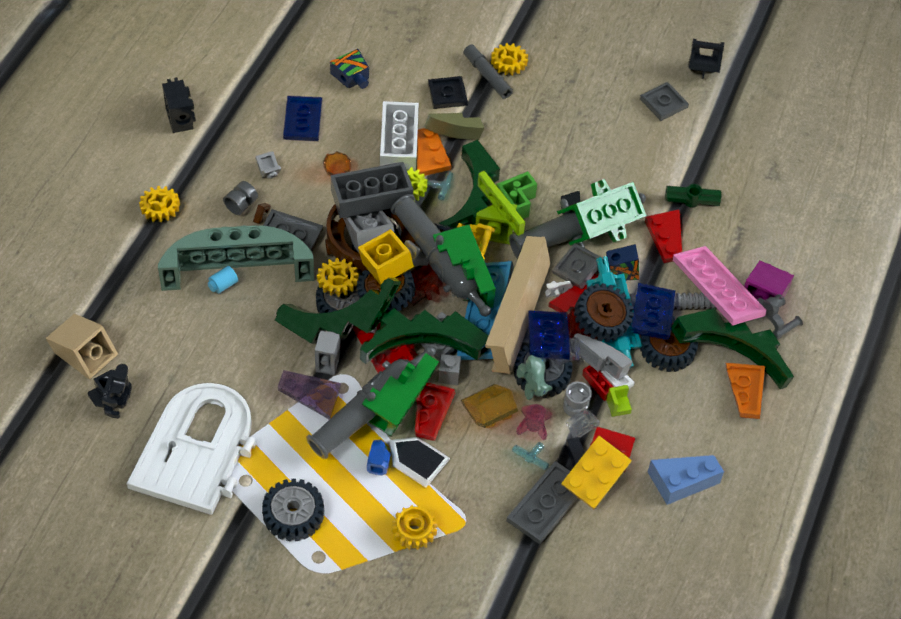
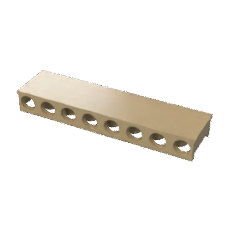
(518, 299)

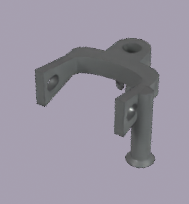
(772, 307)

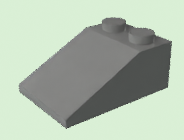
(367, 226)

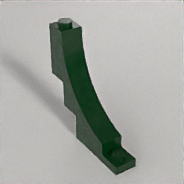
(363, 314)

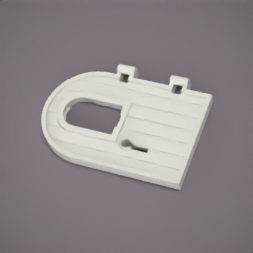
(194, 467)

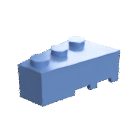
(684, 476)

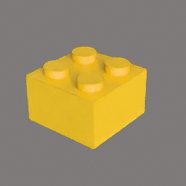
(386, 256)

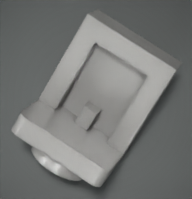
(268, 165)
(418, 257)

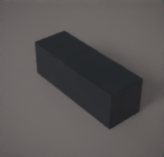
(574, 450)

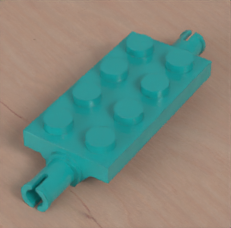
(628, 340)

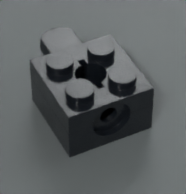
(178, 105)

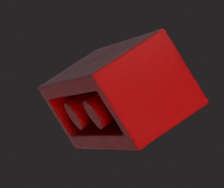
(597, 381)

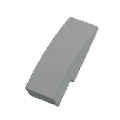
(603, 356)

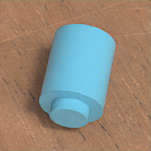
(222, 280)

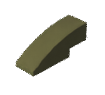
(455, 125)

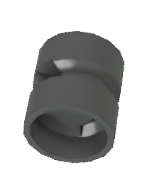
(240, 198)

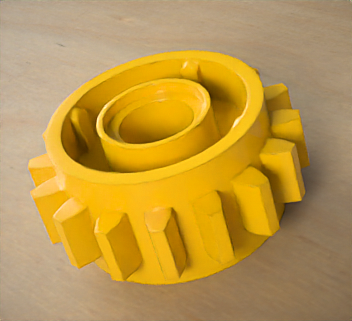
(414, 537)

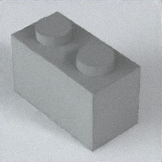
(327, 352)

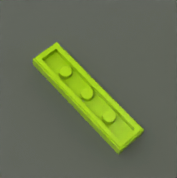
(501, 203)

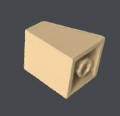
(82, 345)

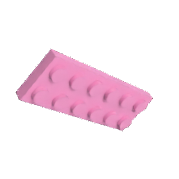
(719, 285)

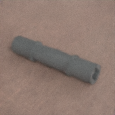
(488, 72)

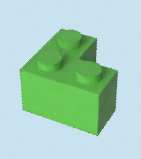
(519, 191)

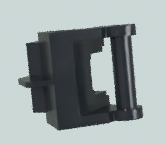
(703, 62)
(111, 390)

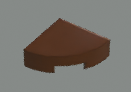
(261, 209)

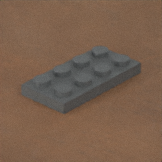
(543, 504)

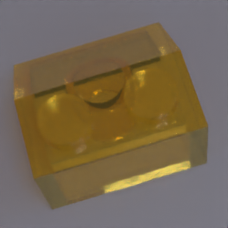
(490, 405)

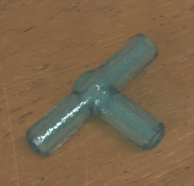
(444, 186)
(531, 457)

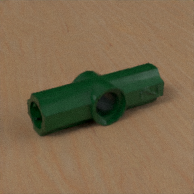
(693, 195)

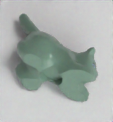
(534, 372)

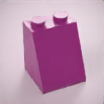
(768, 281)

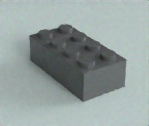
(370, 189)

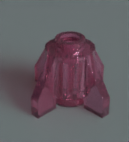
(534, 420)

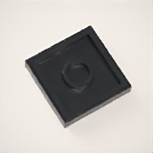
(447, 92)

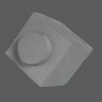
(449, 369)

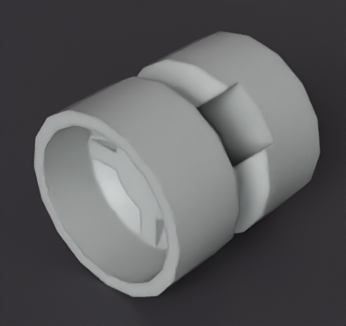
(576, 397)

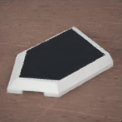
(417, 459)

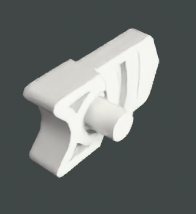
(555, 289)

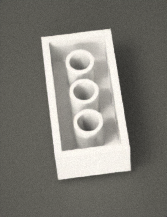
(399, 134)

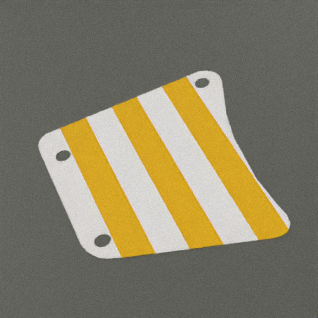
(356, 502)

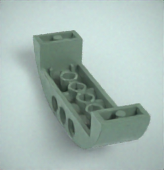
(234, 248)

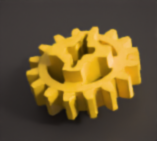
(509, 59)
(159, 203)
(337, 277)

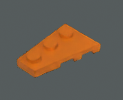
(431, 153)
(747, 388)

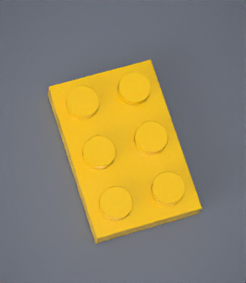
(596, 472)

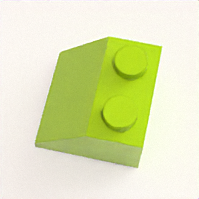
(491, 217)

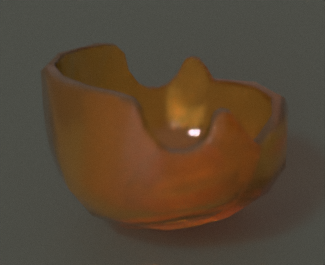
(336, 163)

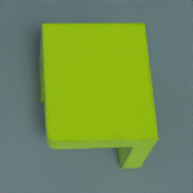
(618, 401)

